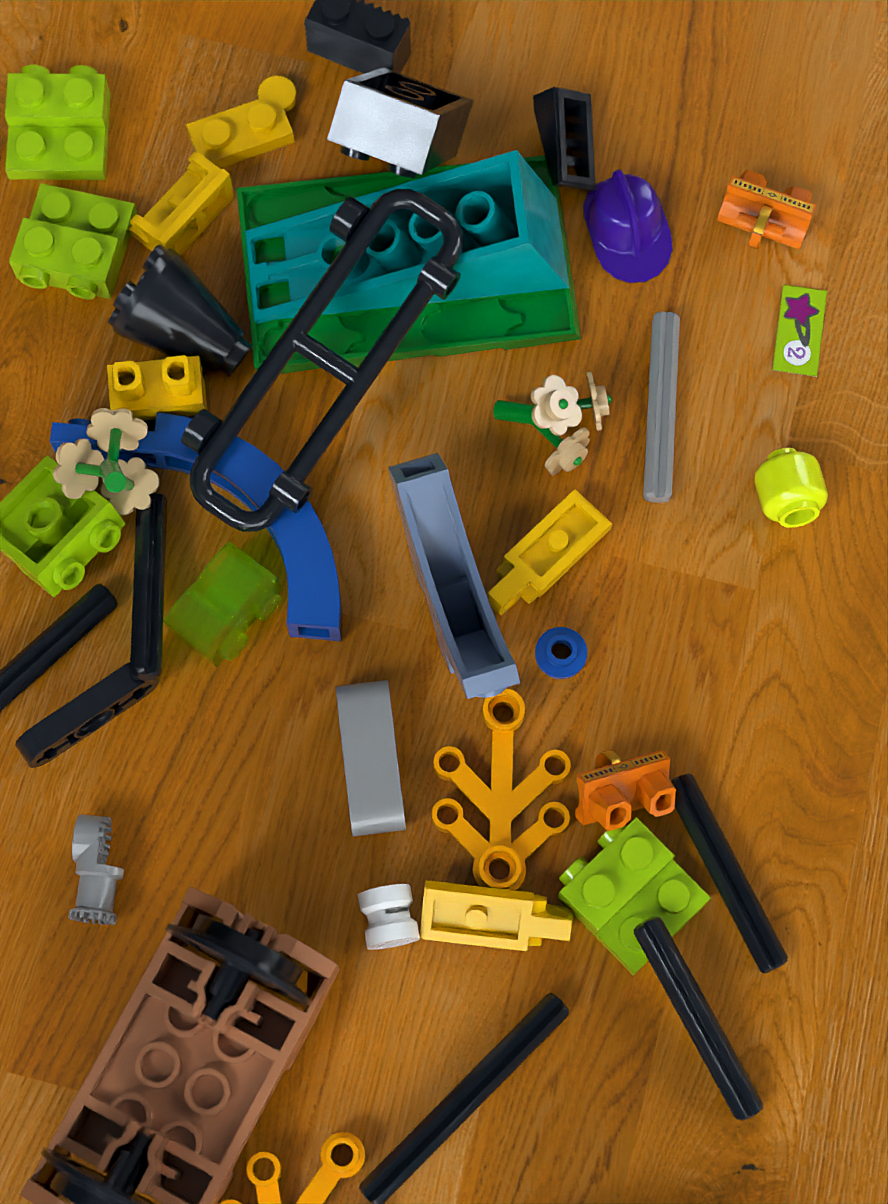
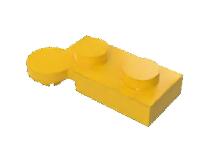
(248, 127)

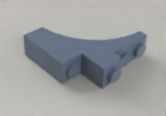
(450, 578)

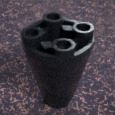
(178, 315)

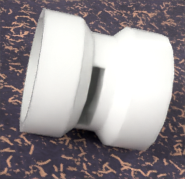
(388, 916)

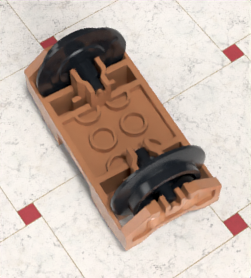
(186, 1064)

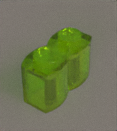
(223, 605)

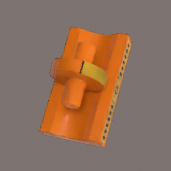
(766, 211)
(624, 786)

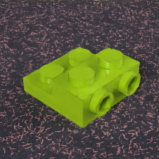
(57, 124)
(73, 242)
(54, 534)
(628, 885)

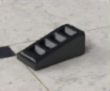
(570, 112)

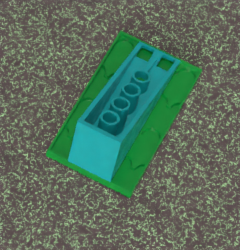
(511, 265)

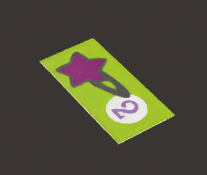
(799, 330)

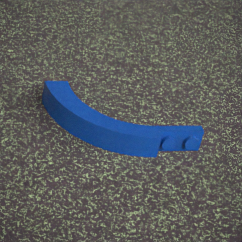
(248, 476)

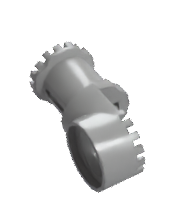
(96, 879)

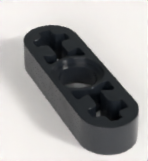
(82, 716)

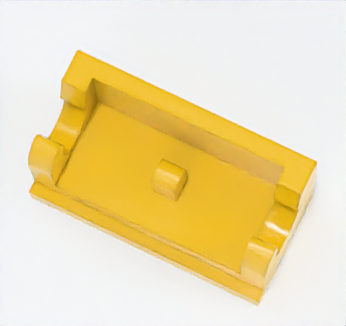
(185, 207)

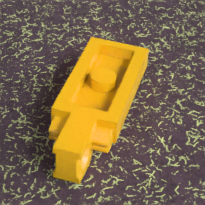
(548, 552)
(491, 916)

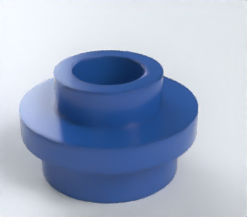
(557, 667)

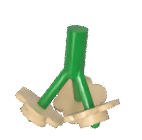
(553, 412)
(123, 483)

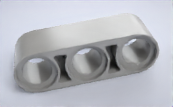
(370, 758)

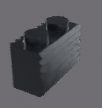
(358, 35)

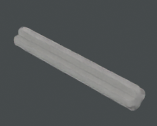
(661, 407)

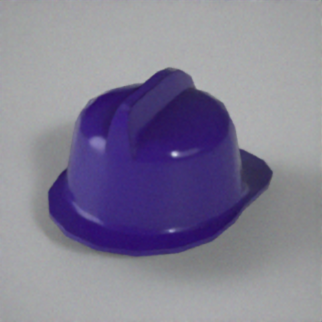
(628, 228)

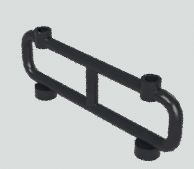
(357, 227)

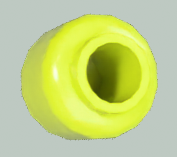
(791, 487)

